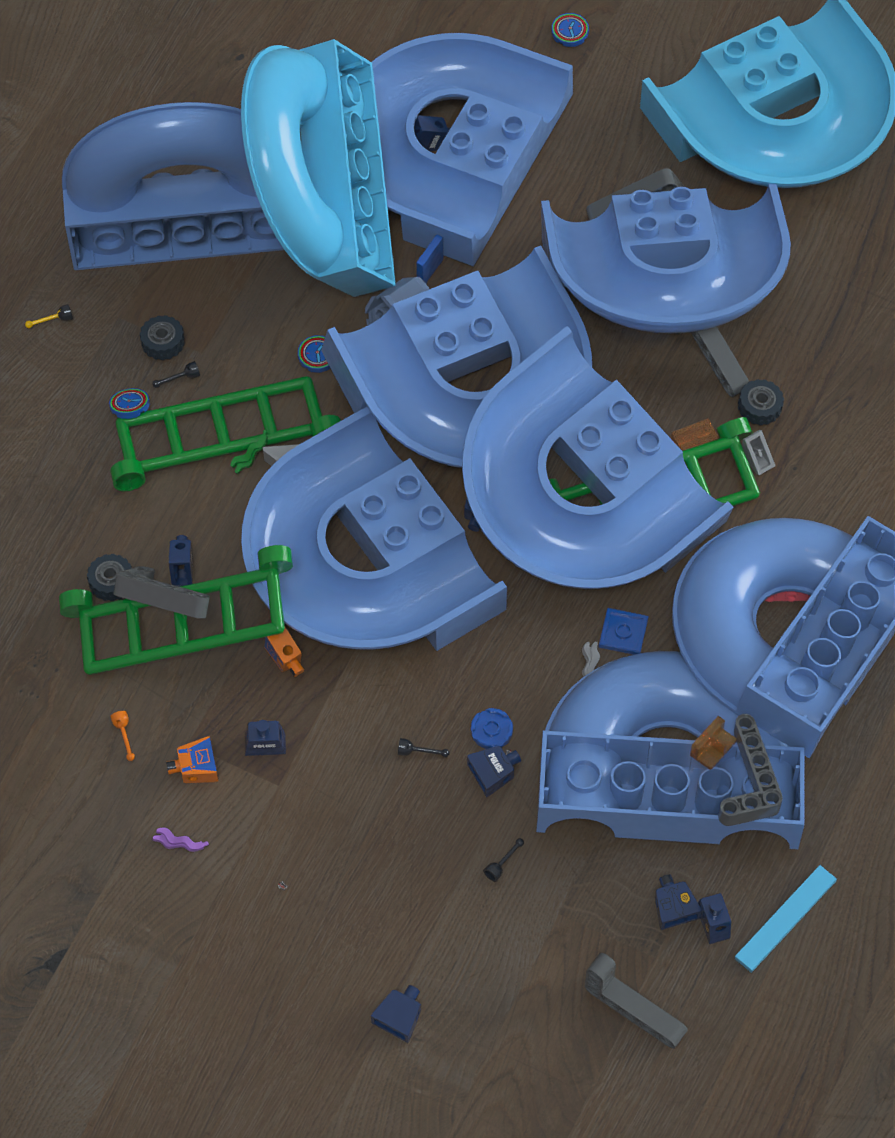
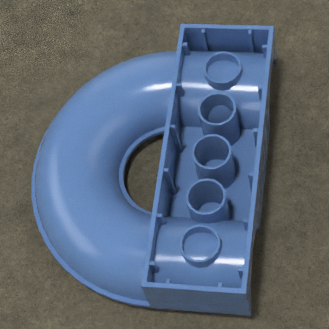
(488, 150)
(133, 220)
(670, 258)
(425, 341)
(649, 498)
(422, 558)
(827, 646)
(647, 785)

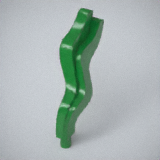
(246, 460)

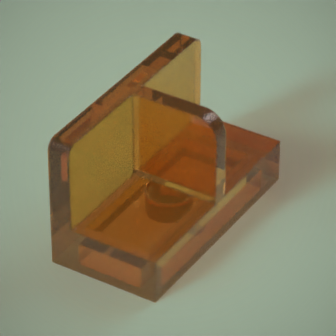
(694, 435)
(712, 744)

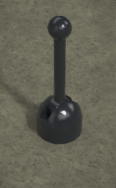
(191, 371)
(406, 748)
(494, 870)

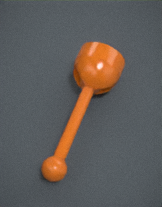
(120, 720)

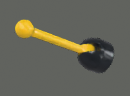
(63, 313)

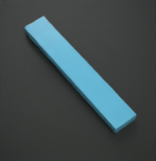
(785, 918)

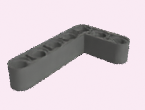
(657, 182)
(721, 360)
(140, 586)
(757, 774)
(630, 1004)

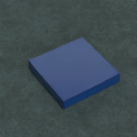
(430, 259)
(623, 631)

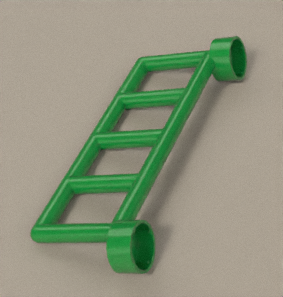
(730, 436)
(129, 473)
(79, 604)

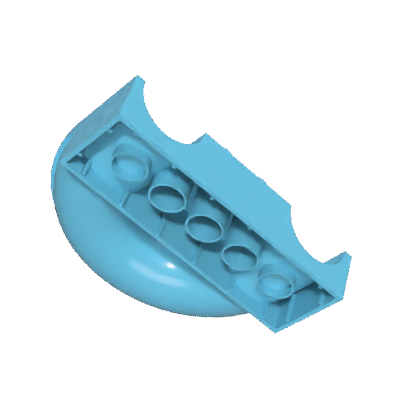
(739, 86)
(329, 187)

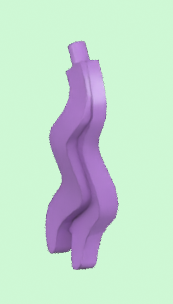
(170, 841)

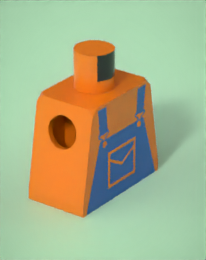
(284, 652)
(195, 762)

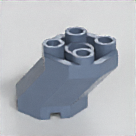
(404, 289)

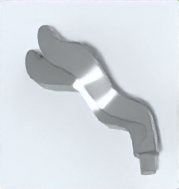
(592, 657)

